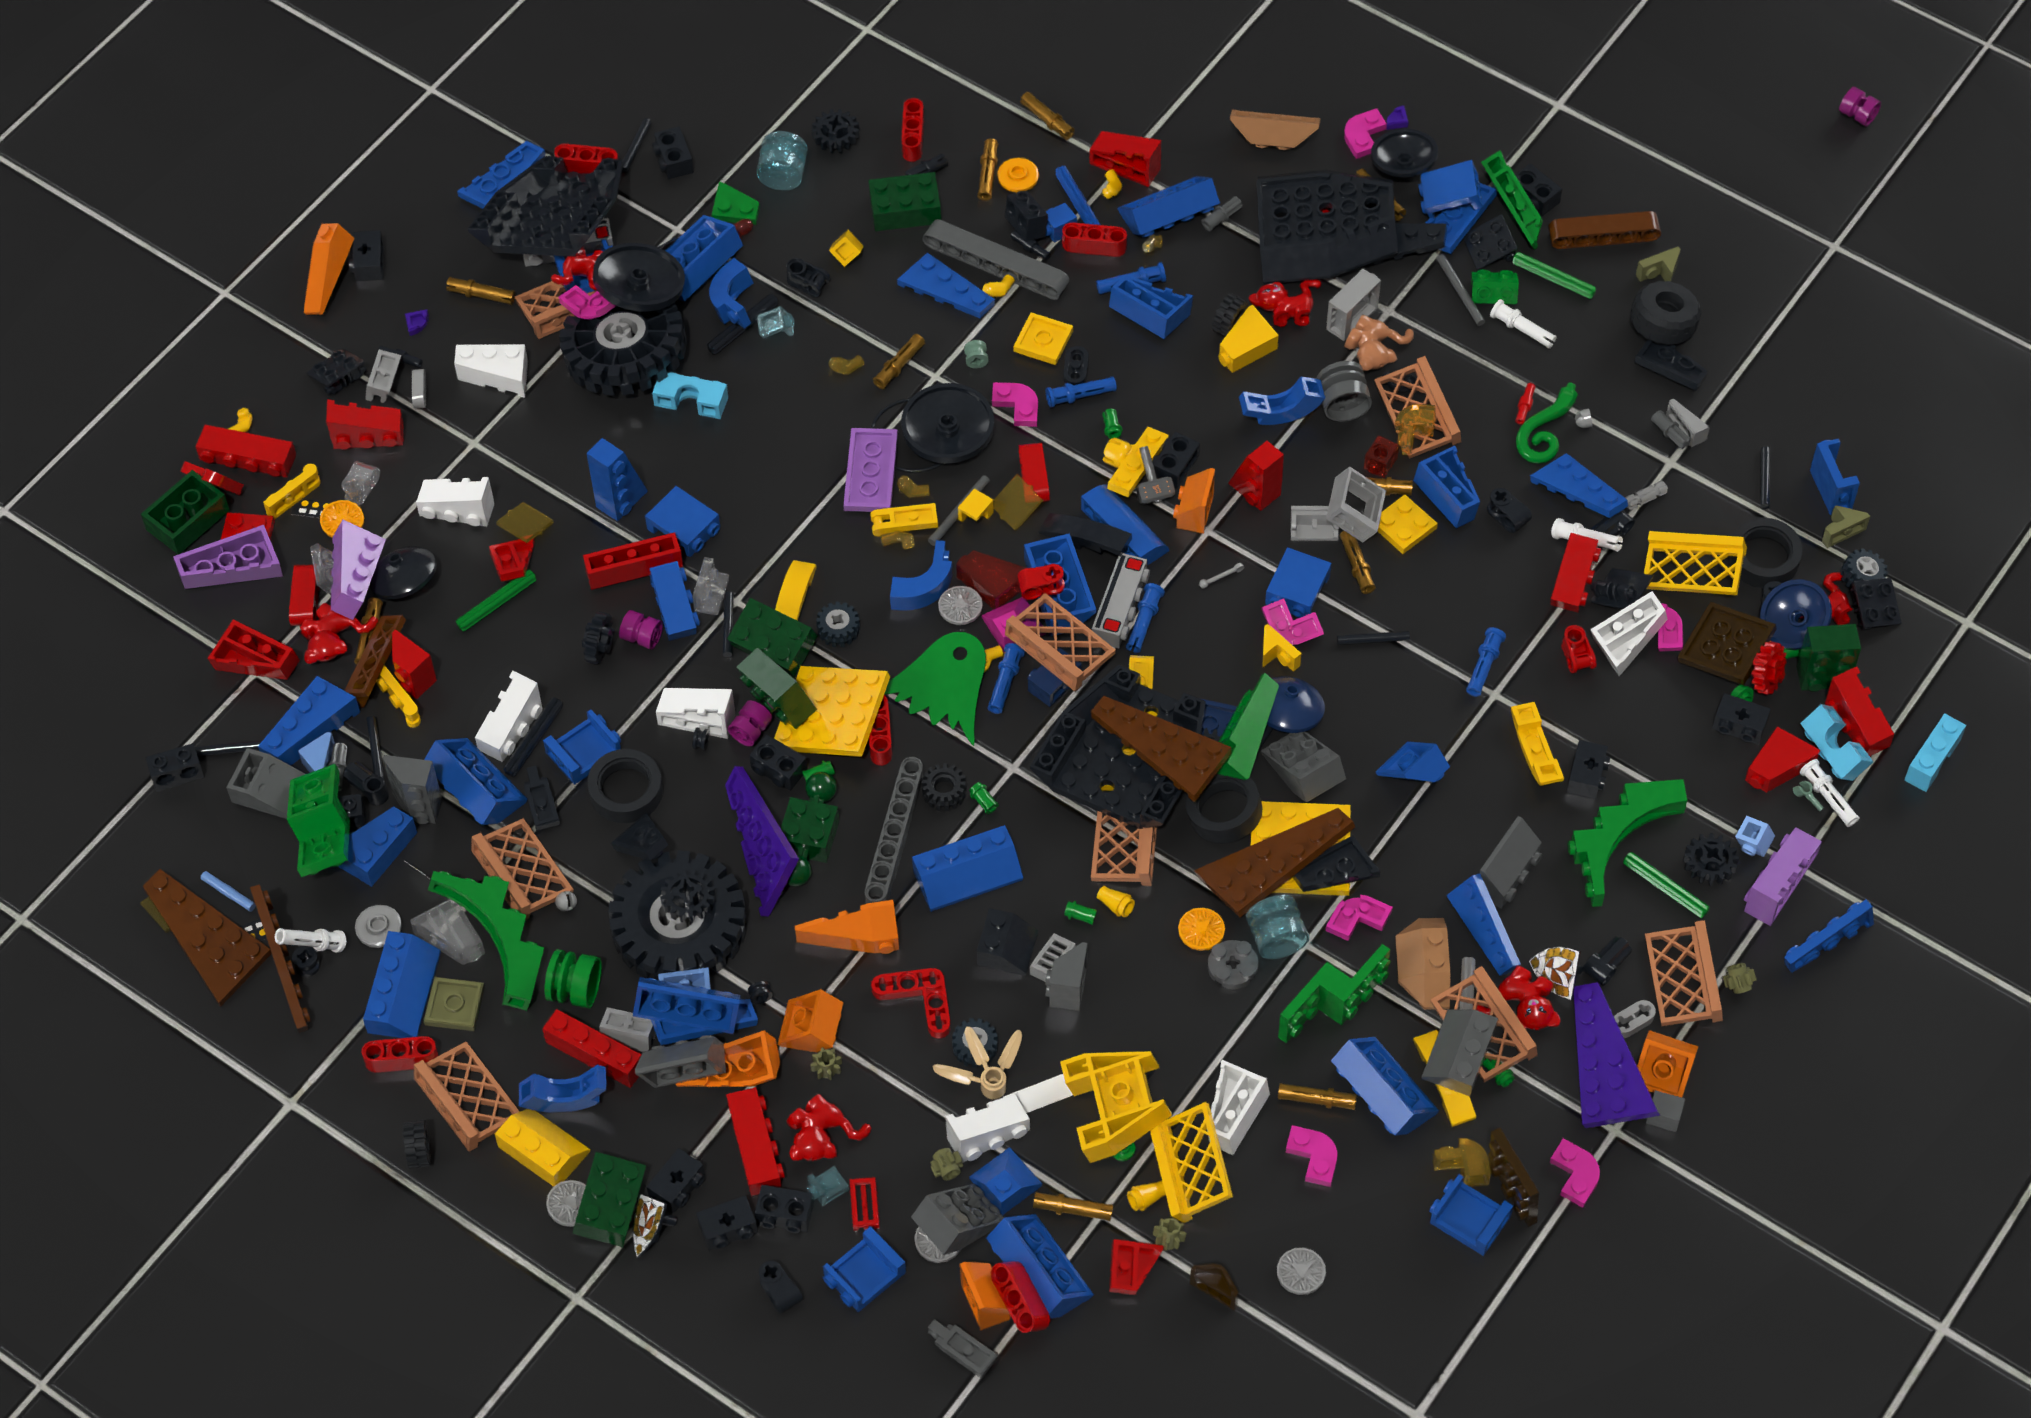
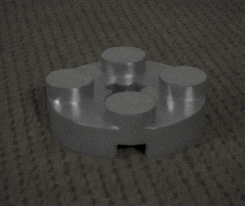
(1233, 950)

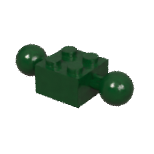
(811, 825)

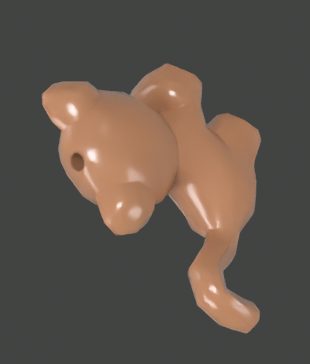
(1368, 335)

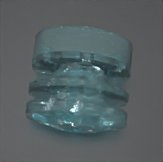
(782, 160)
(1277, 926)

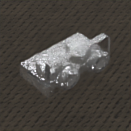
(323, 566)
(709, 588)

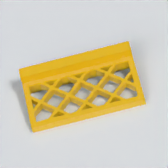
(1699, 545)
(1173, 1173)

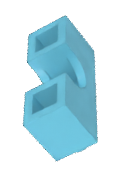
(710, 395)
(1822, 729)
(1934, 752)

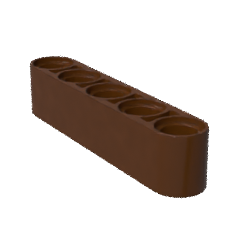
(1604, 230)

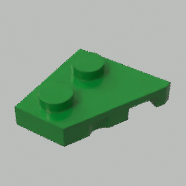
(734, 206)

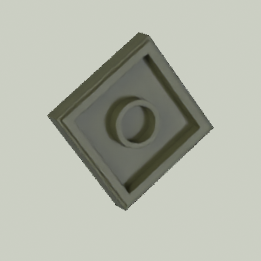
(454, 1004)

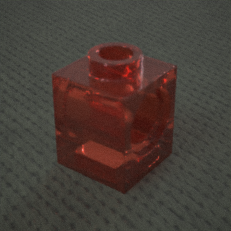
(1382, 449)

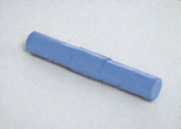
(228, 891)

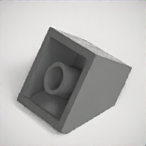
(1067, 978)

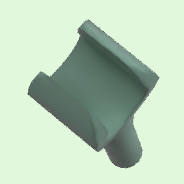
(1807, 792)

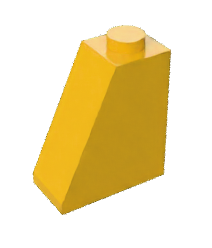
(1247, 341)

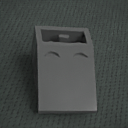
(1305, 764)
(262, 783)
(956, 1217)

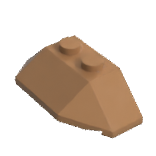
(1274, 129)
(1424, 960)

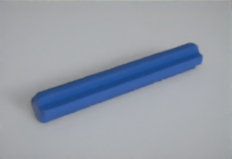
(1076, 196)

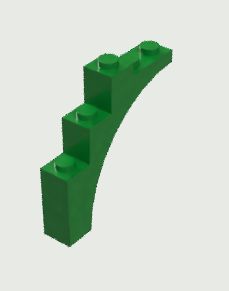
(1638, 806)
(505, 927)

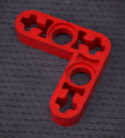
(213, 478)
(927, 990)

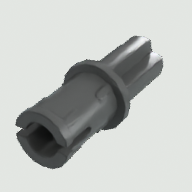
(1222, 213)
(1670, 429)
(339, 758)

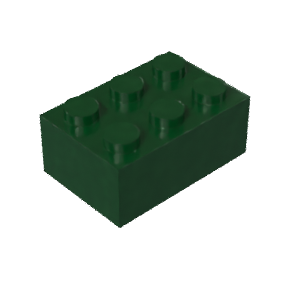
(904, 201)
(185, 512)
(775, 634)
(1826, 654)
(776, 688)
(609, 1199)

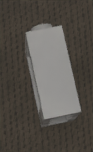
(1353, 300)
(1347, 518)

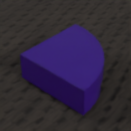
(1397, 119)
(416, 321)

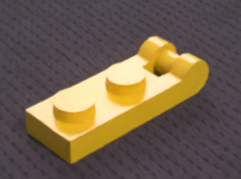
(293, 491)
(904, 518)
(399, 697)

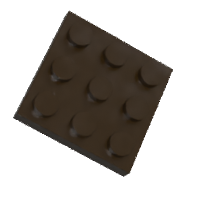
(1726, 643)
(1514, 1178)

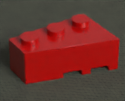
(1128, 155)
(364, 427)
(1260, 476)
(1575, 573)
(252, 653)
(1854, 706)

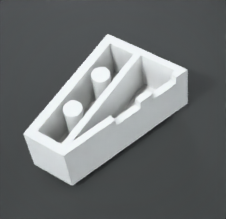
(456, 501)
(511, 718)

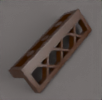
(373, 658)

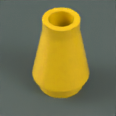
(1118, 902)
(1144, 1195)

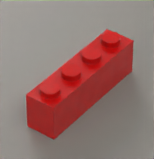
(245, 451)
(630, 560)
(591, 1047)
(753, 1139)

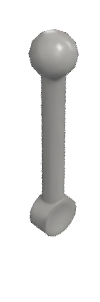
(1237, 568)

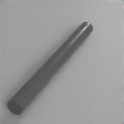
(1460, 289)
(953, 516)

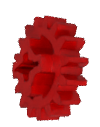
(1769, 667)

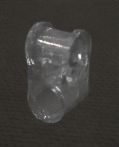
(360, 482)

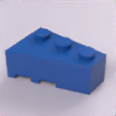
(1448, 487)

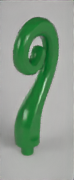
(1563, 403)

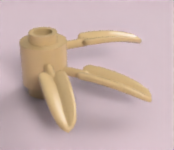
(992, 1078)

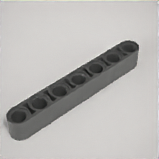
(995, 259)
(895, 824)

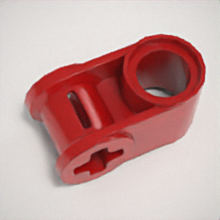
(1038, 581)
(1579, 653)

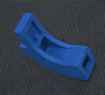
(724, 290)
(1285, 406)
(926, 588)
(563, 1095)

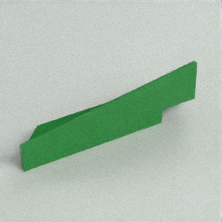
(1514, 196)
(1247, 728)

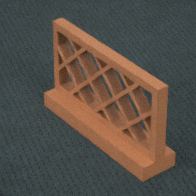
(551, 318)
(1433, 394)
(1042, 650)
(1145, 853)
(494, 866)
(1705, 969)
(1500, 1009)
(446, 1101)

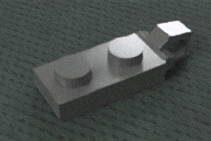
(962, 1347)

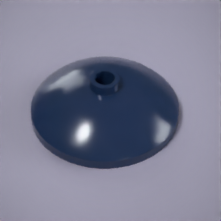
(1789, 603)
(1296, 706)

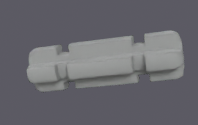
(1646, 494)

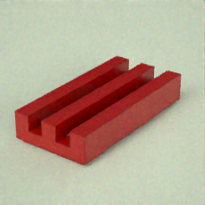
(865, 1223)

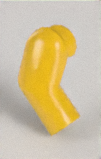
(1114, 185)
(999, 289)
(244, 421)
(991, 654)

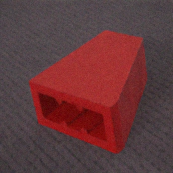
(1780, 760)

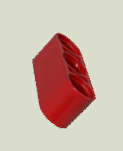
(912, 129)
(583, 158)
(1094, 239)
(1034, 468)
(303, 595)
(881, 738)
(389, 1048)
(1020, 1296)

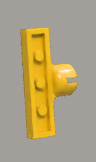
(1129, 461)

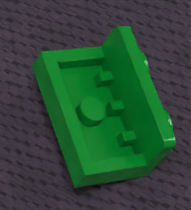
(1493, 286)

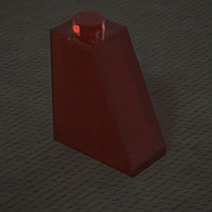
(990, 577)

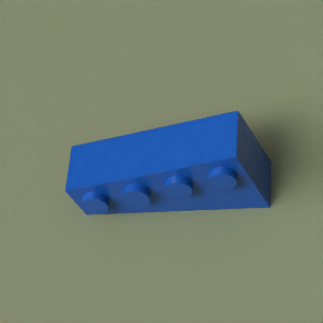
(314, 713)

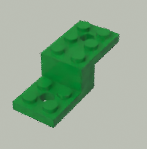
(318, 820)
(1334, 994)

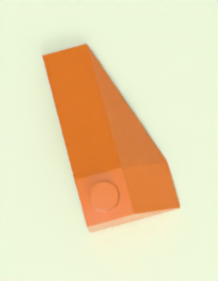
(326, 263)
(866, 930)
(747, 1063)

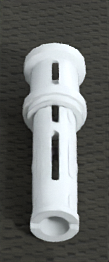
(1514, 319)
(1563, 529)
(1825, 782)
(319, 940)

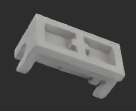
(382, 375)
(1310, 524)
(628, 1030)

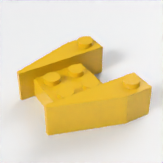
(1120, 1096)

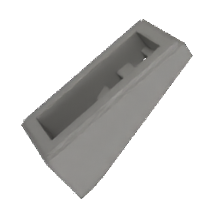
(1688, 422)
(1036, 967)

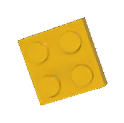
(1043, 338)
(1405, 524)

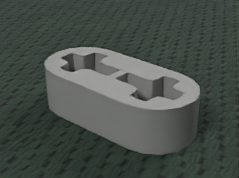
(419, 388)
(1636, 1023)

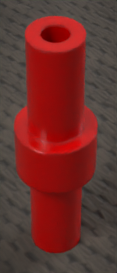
(1525, 403)

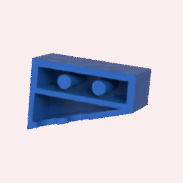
(1149, 306)
(674, 600)
(378, 845)

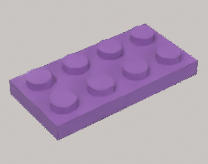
(870, 469)

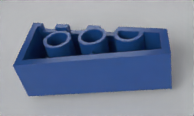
(613, 480)

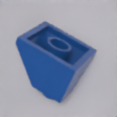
(1416, 762)
(1006, 1181)

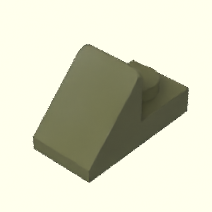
(1660, 264)
(1845, 524)

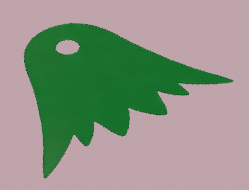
(944, 682)

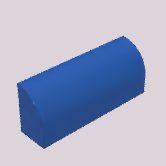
(1108, 508)

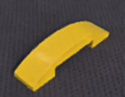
(794, 588)
(1534, 744)
(1456, 1105)

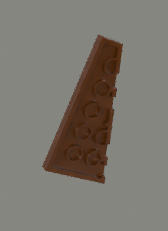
(1168, 748)
(1264, 866)
(212, 942)
(279, 953)

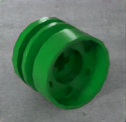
(573, 978)

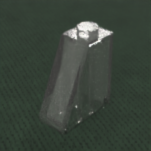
(449, 931)

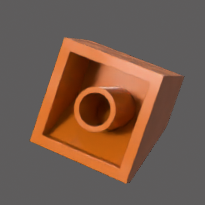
(1195, 501)
(811, 1022)
(1666, 1063)
(982, 1294)

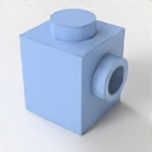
(1754, 837)

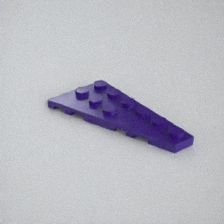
(764, 843)
(1608, 1073)

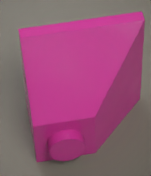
(997, 619)

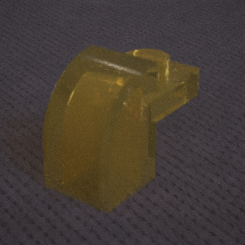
(1412, 421)
(1468, 1157)

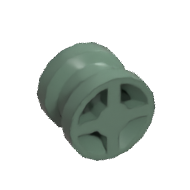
(976, 354)

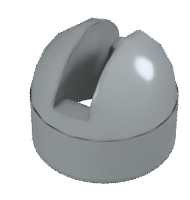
(1583, 418)
(562, 901)

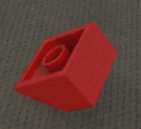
(411, 665)

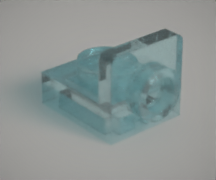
(774, 322)
(827, 1186)

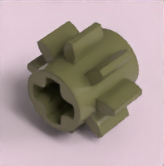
(1739, 978)
(823, 1057)
(946, 1164)
(1169, 1233)

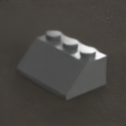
(414, 787)
(1510, 862)
(1460, 1049)
(682, 1062)

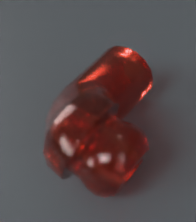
(743, 226)

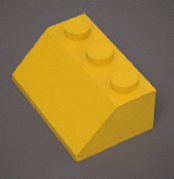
(541, 1146)

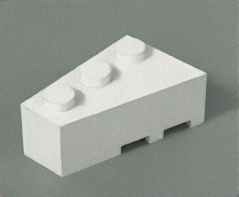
(493, 366)
(1629, 631)
(697, 708)
(1236, 1104)
(987, 1128)

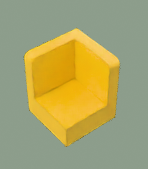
(846, 248)
(975, 506)

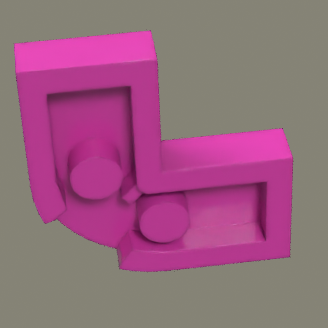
(1359, 130)
(583, 305)
(1021, 398)
(1294, 631)
(1671, 633)
(1357, 910)
(1320, 1151)
(1583, 1171)

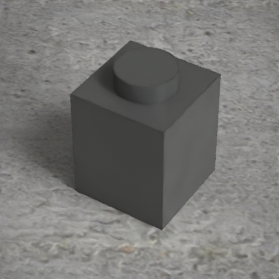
(1670, 1111)

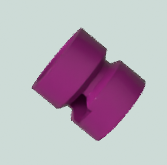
(1858, 105)
(637, 628)
(750, 722)

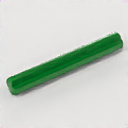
(1554, 275)
(495, 600)
(1666, 884)

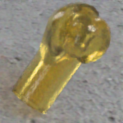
(1152, 242)
(845, 366)
(910, 489)
(896, 537)

